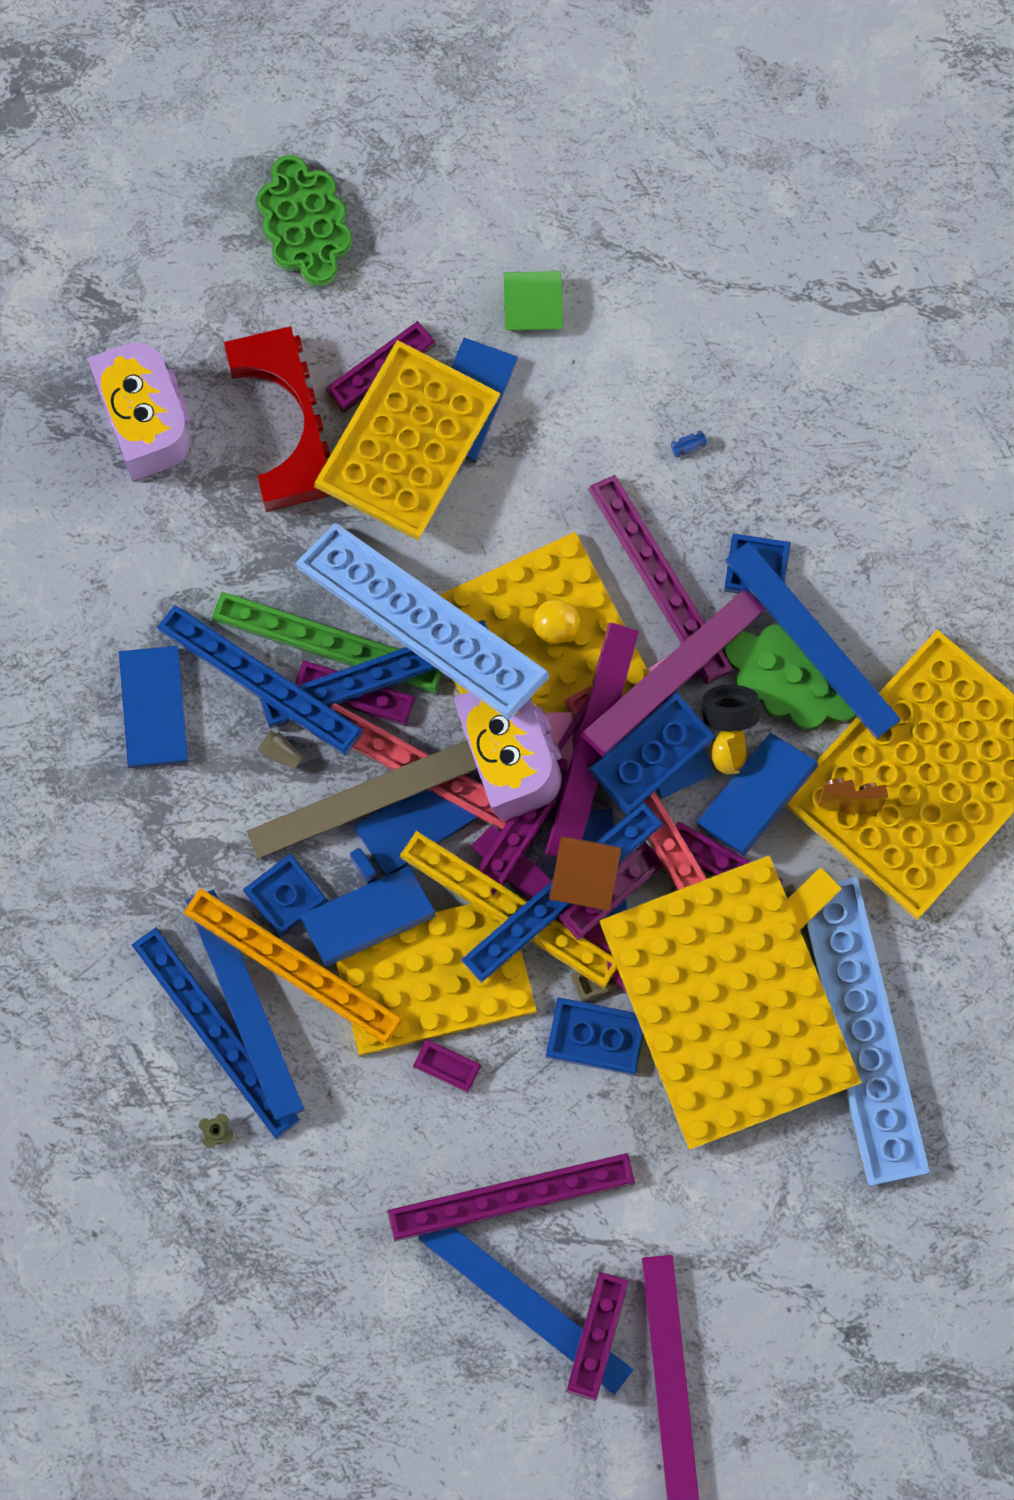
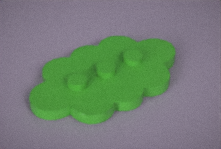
(304, 220)
(785, 679)

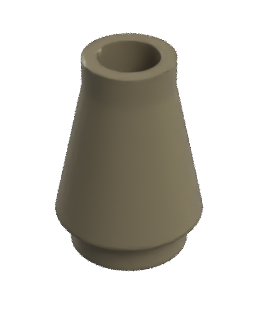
(280, 750)

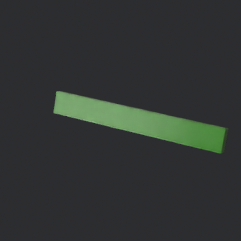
(308, 636)

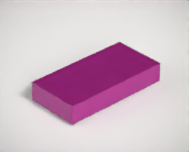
(447, 1066)

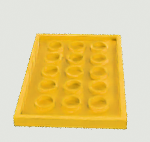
(407, 440)
(430, 987)

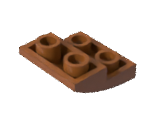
(842, 797)
(585, 873)

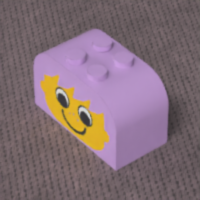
(142, 407)
(512, 755)

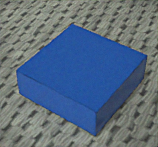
(363, 865)

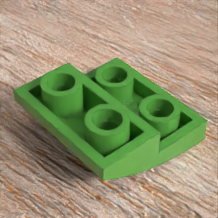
(533, 300)

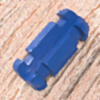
(688, 443)

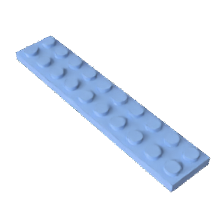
(423, 621)
(856, 992)

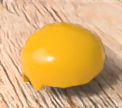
(556, 622)
(729, 751)

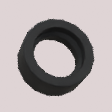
(730, 708)

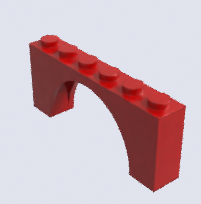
(276, 359)

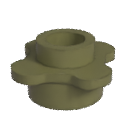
(212, 1139)

